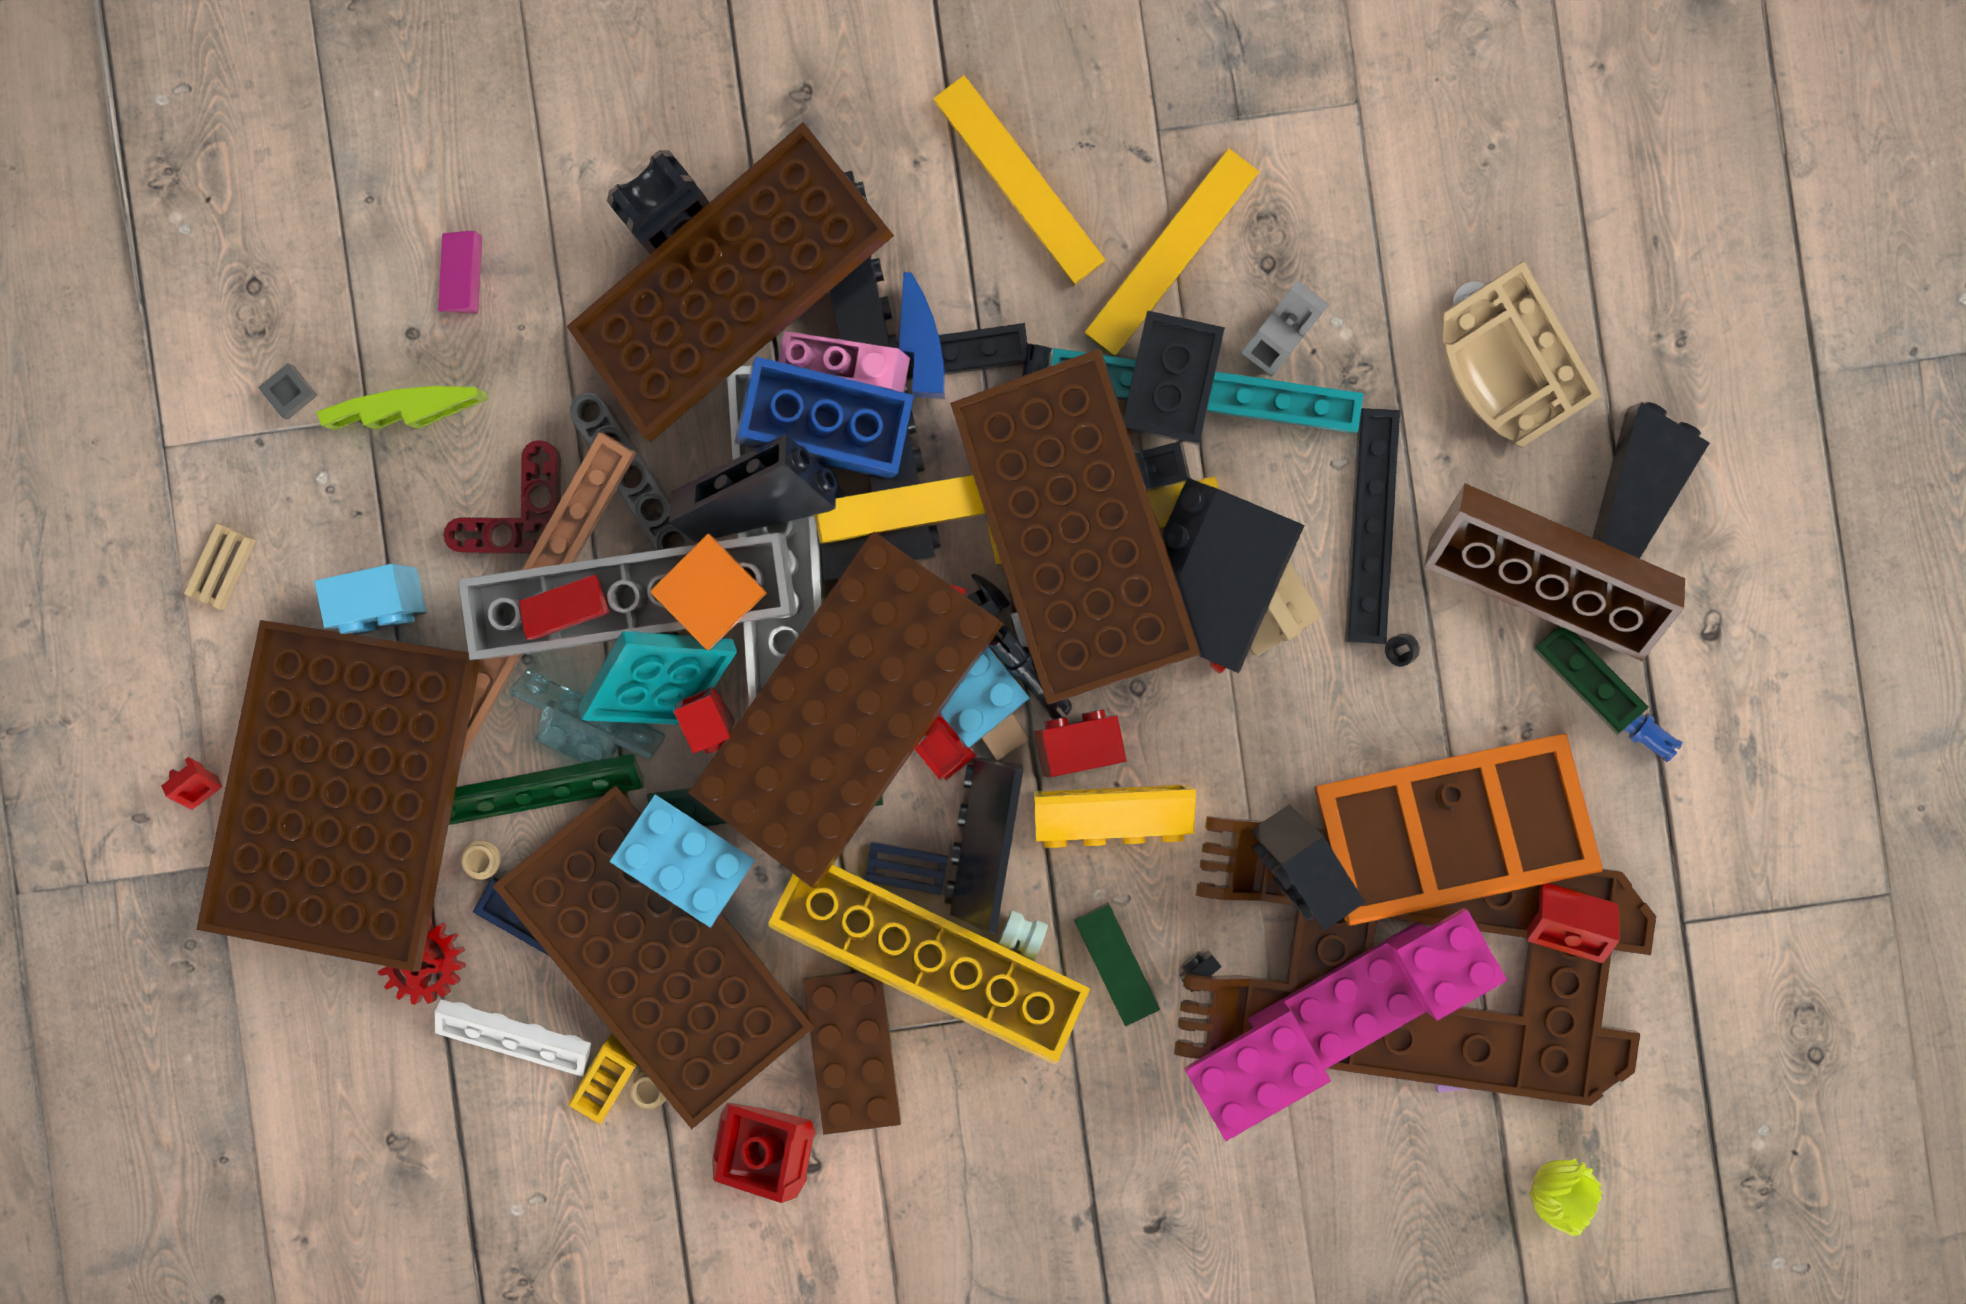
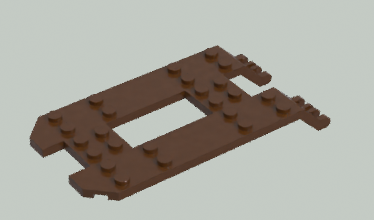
(1543, 1052)

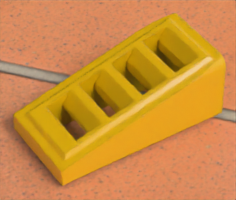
(615, 1058)

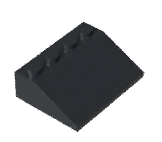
(1227, 566)
(985, 843)

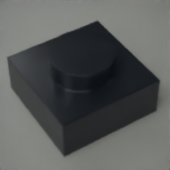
(1200, 965)

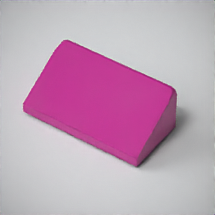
(460, 272)

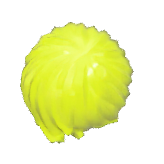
(1566, 1195)

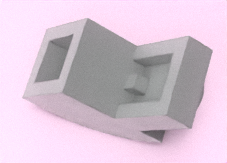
(1285, 328)

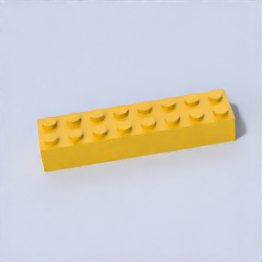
(933, 960)

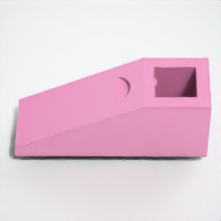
(846, 359)

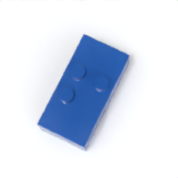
(829, 415)

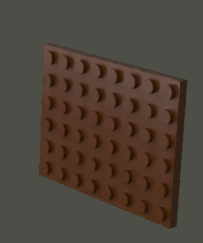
(339, 794)

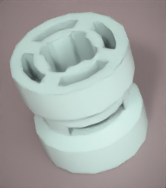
(1023, 935)

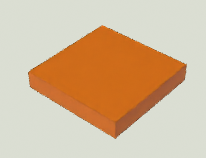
(708, 592)

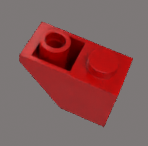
(704, 720)

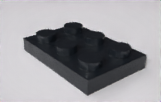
(1173, 377)

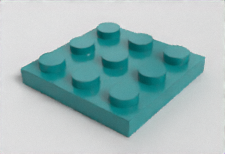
(650, 674)

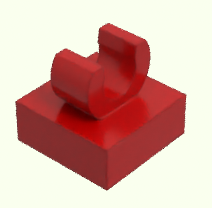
(191, 784)

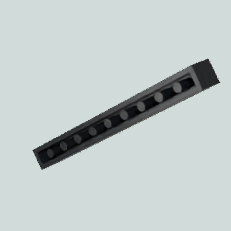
(861, 319)

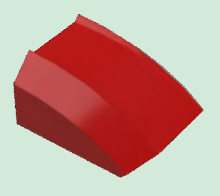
(762, 1151)

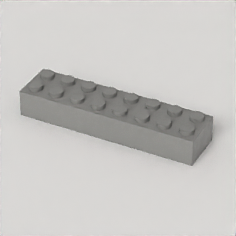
(495, 618)

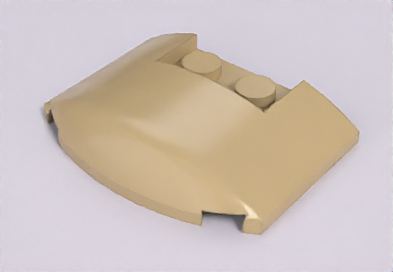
(1515, 358)

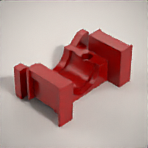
(944, 750)

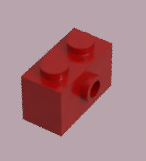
(1079, 745)

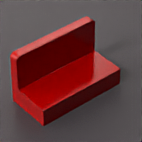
(1575, 923)

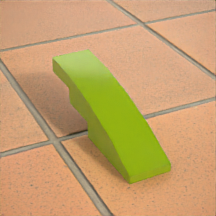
(415, 405)

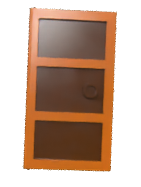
(1460, 827)

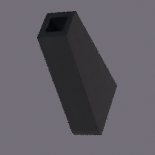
(1646, 476)
(754, 491)

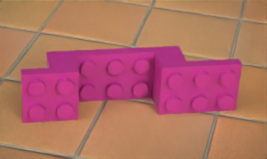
(1339, 1015)

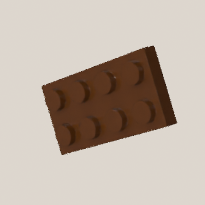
(852, 1052)

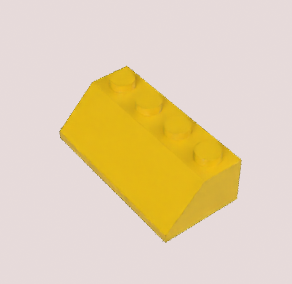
(1114, 813)

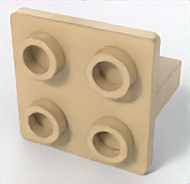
(1287, 613)

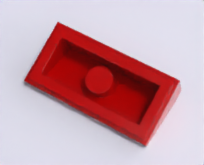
(563, 607)

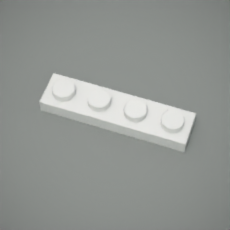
(512, 1037)

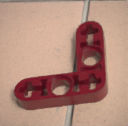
(530, 515)

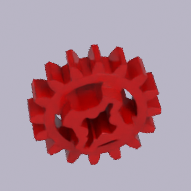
(417, 981)

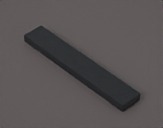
(1372, 526)

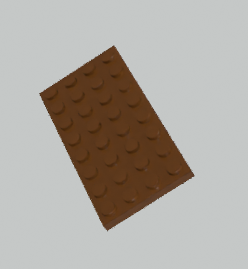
(728, 281)
(1075, 527)
(845, 709)
(671, 989)

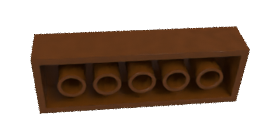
(1555, 572)

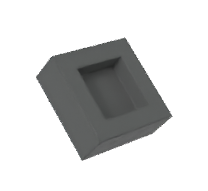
(287, 391)

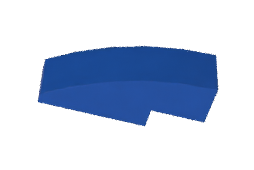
(921, 341)

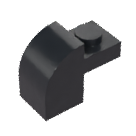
(1163, 465)

